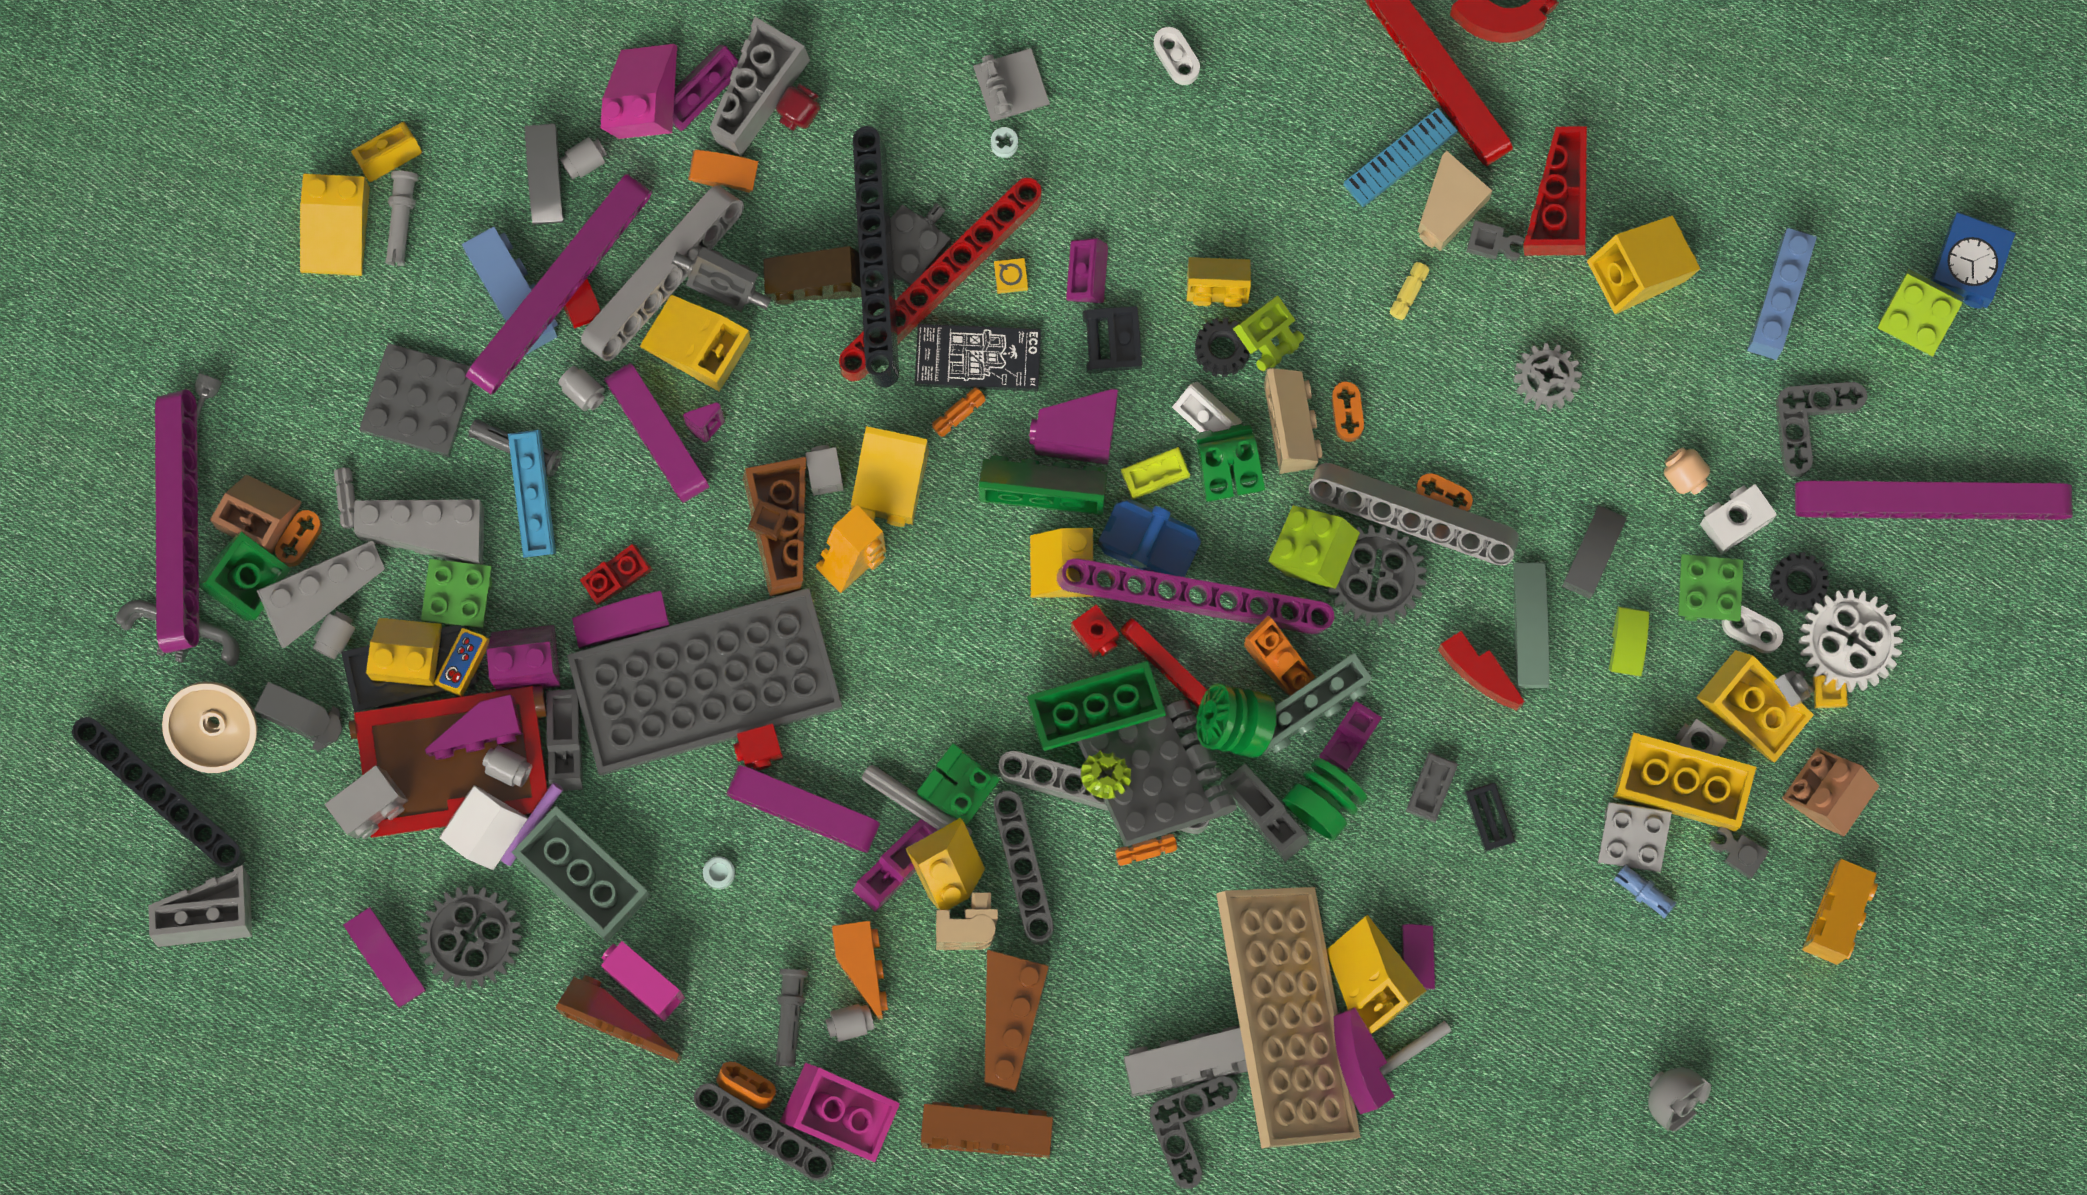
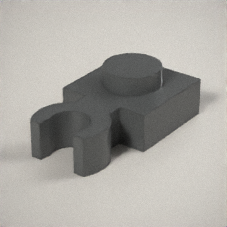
(1488, 240)
(1794, 687)
(1743, 854)

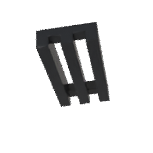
(1498, 842)

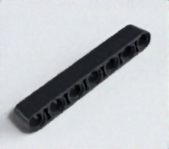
(148, 783)

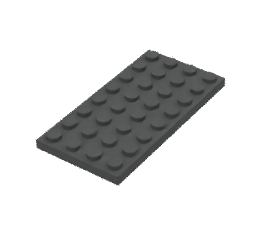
(704, 681)

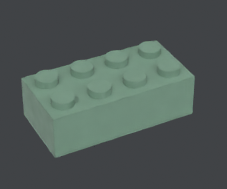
(581, 874)

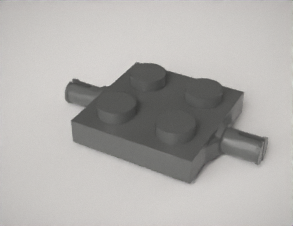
(915, 243)
(722, 279)

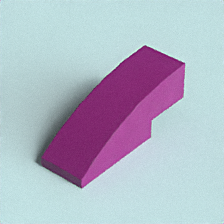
(621, 620)
(892, 868)
(384, 957)
(1360, 1062)

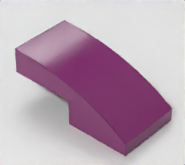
(1350, 736)

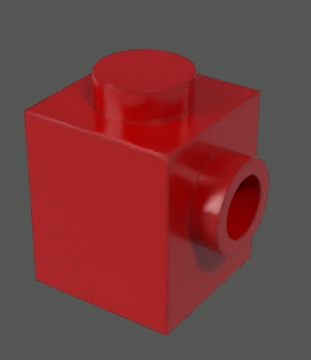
(1095, 632)
(758, 747)

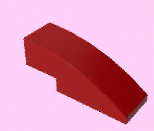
(1480, 671)

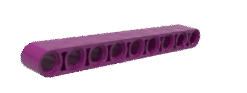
(558, 284)
(1933, 500)
(176, 521)
(1181, 601)

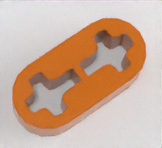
(1354, 410)
(1447, 488)
(304, 542)
(746, 1085)

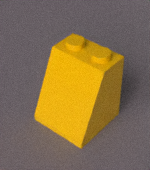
(1643, 263)
(890, 475)

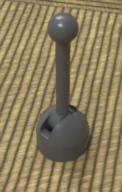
(206, 388)

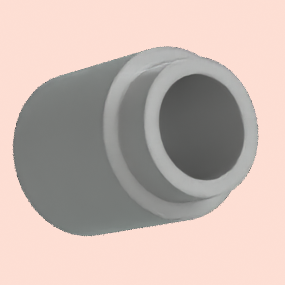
(583, 158)
(582, 388)
(333, 635)
(507, 766)
(849, 1022)

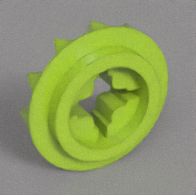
(1106, 786)

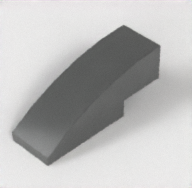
(544, 174)
(1594, 552)
(564, 739)
(1266, 812)

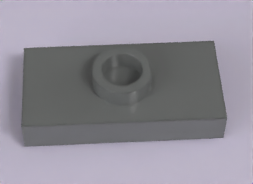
(1431, 787)

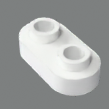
(1177, 57)
(1753, 627)

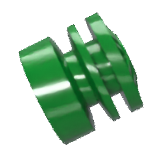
(1236, 720)
(1329, 793)

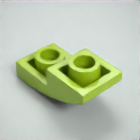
(1630, 641)

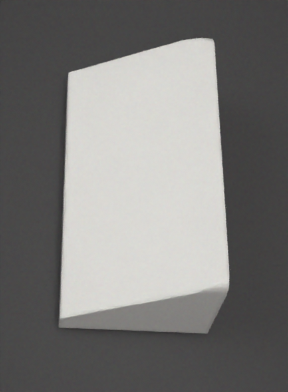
(1204, 410)

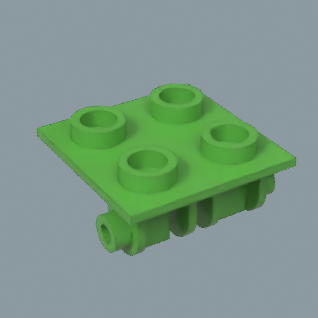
(1710, 588)
(456, 593)

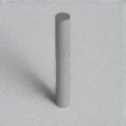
(1415, 1047)

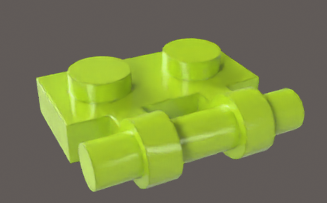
(1265, 324)

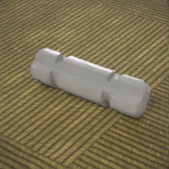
(345, 496)

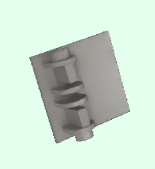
(1010, 84)
(1634, 836)

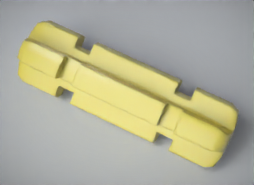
(1409, 290)

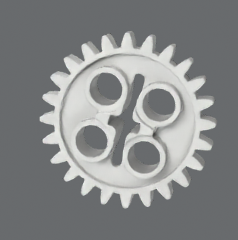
(1837, 664)

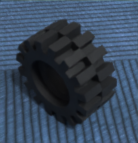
(1209, 360)
(1804, 564)

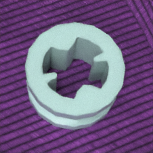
(1006, 151)

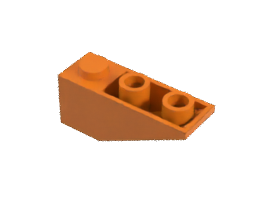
(856, 955)

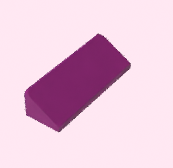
(702, 85)

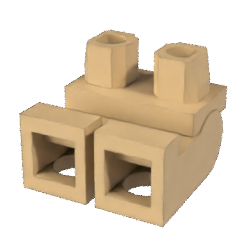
(971, 933)

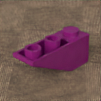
(484, 723)

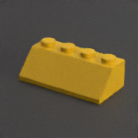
(1685, 782)

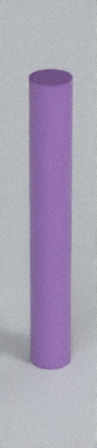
(533, 820)

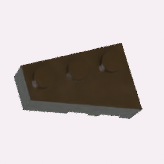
(813, 276)

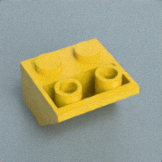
(1218, 281)

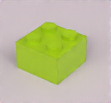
(1920, 312)
(1314, 546)

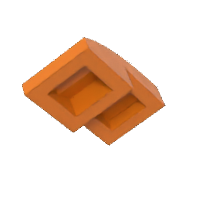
(723, 169)

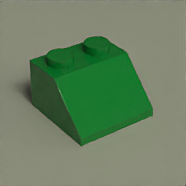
(239, 573)

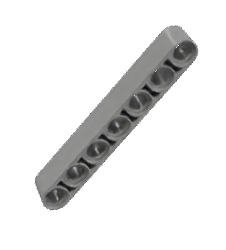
(657, 276)
(1403, 503)
(1056, 786)

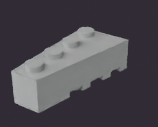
(764, 72)
(424, 526)
(1185, 1062)

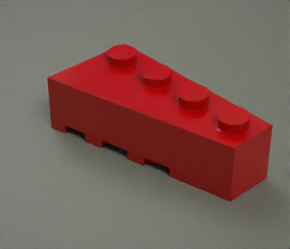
(1560, 206)

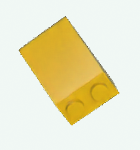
(333, 224)
(1753, 705)

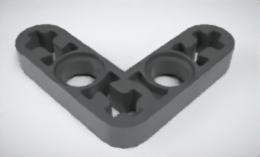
(1800, 414)
(1176, 1127)

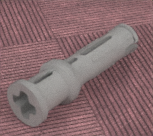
(401, 204)

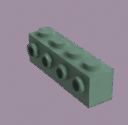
(1317, 699)

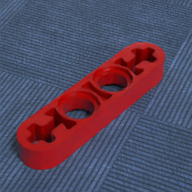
(1163, 661)

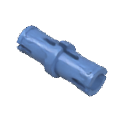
(1645, 891)

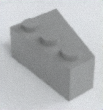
(205, 913)

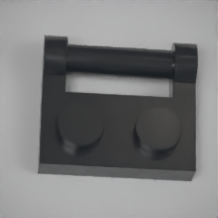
(1123, 339)

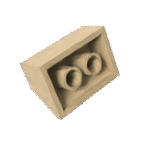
(1291, 420)

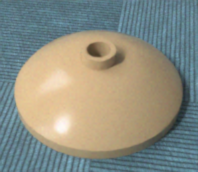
(198, 740)

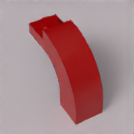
(1499, 23)

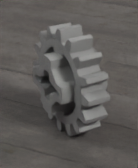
(1536, 372)

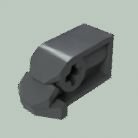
(300, 716)

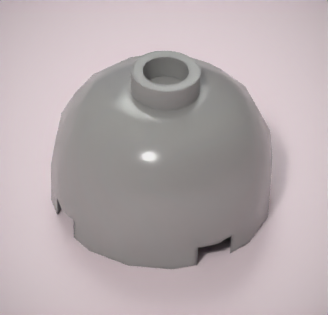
(1675, 1096)

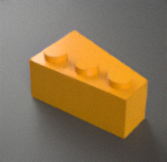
(854, 547)
(1841, 912)

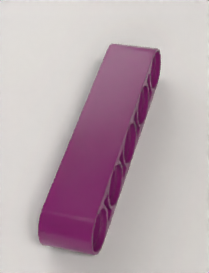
(656, 432)
(803, 808)

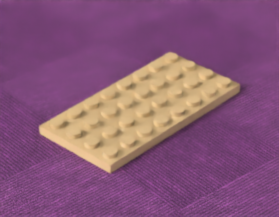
(1287, 1015)

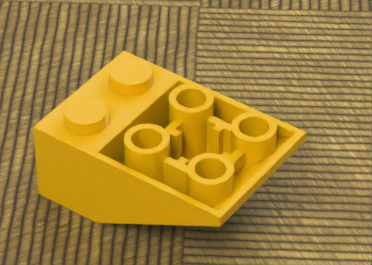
(697, 341)
(1372, 975)

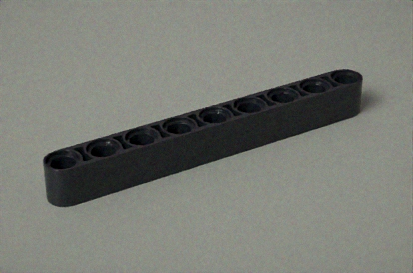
(880, 268)

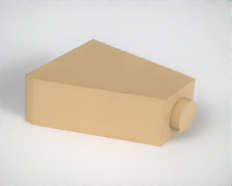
(1451, 202)

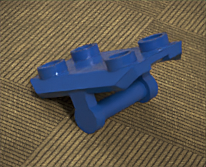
(1149, 539)

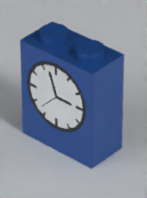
(1973, 259)

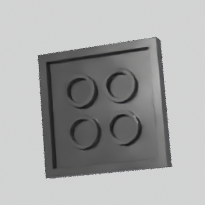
(417, 400)

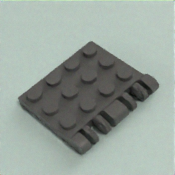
(1164, 781)

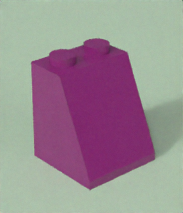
(1076, 428)
(523, 658)

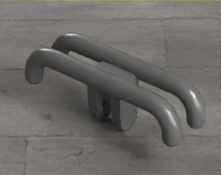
(138, 608)

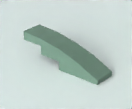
(1531, 625)

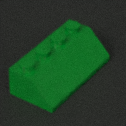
(1042, 485)
(1095, 706)

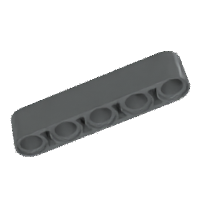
(1016, 853)
(748, 1126)

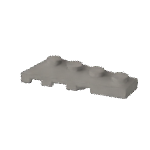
(312, 593)

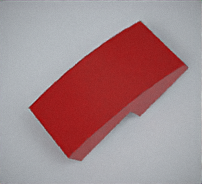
(582, 306)
(616, 575)

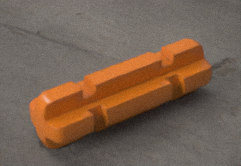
(958, 412)
(1146, 849)

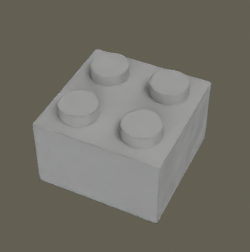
(367, 803)

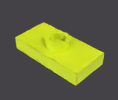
(1155, 473)

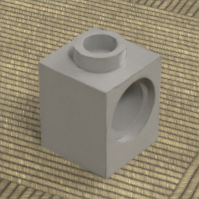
(824, 470)
(1713, 740)

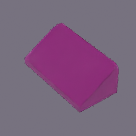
(1087, 271)
(704, 421)
(1419, 952)

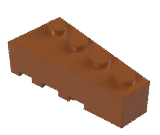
(783, 486)
(1012, 1006)
(986, 1130)

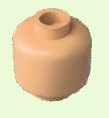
(1686, 471)

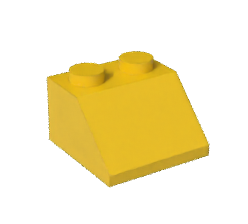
(1050, 552)
(404, 652)
(947, 865)

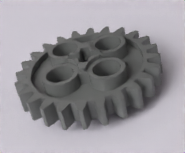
(1402, 580)
(495, 951)

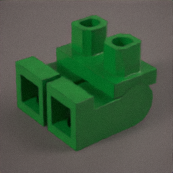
(1226, 448)
(971, 789)

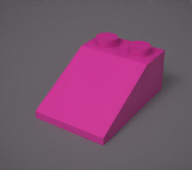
(641, 93)
(840, 1112)

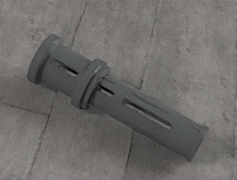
(499, 439)
(791, 1003)

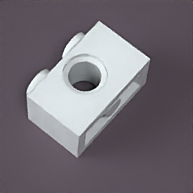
(1725, 532)

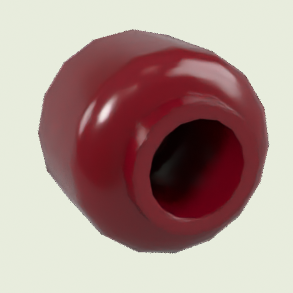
(798, 107)

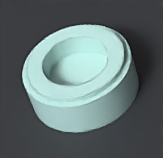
(719, 872)

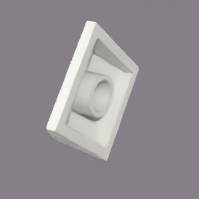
(483, 828)

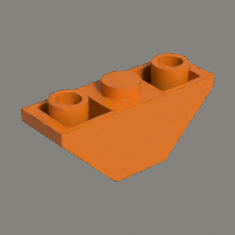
(1277, 657)

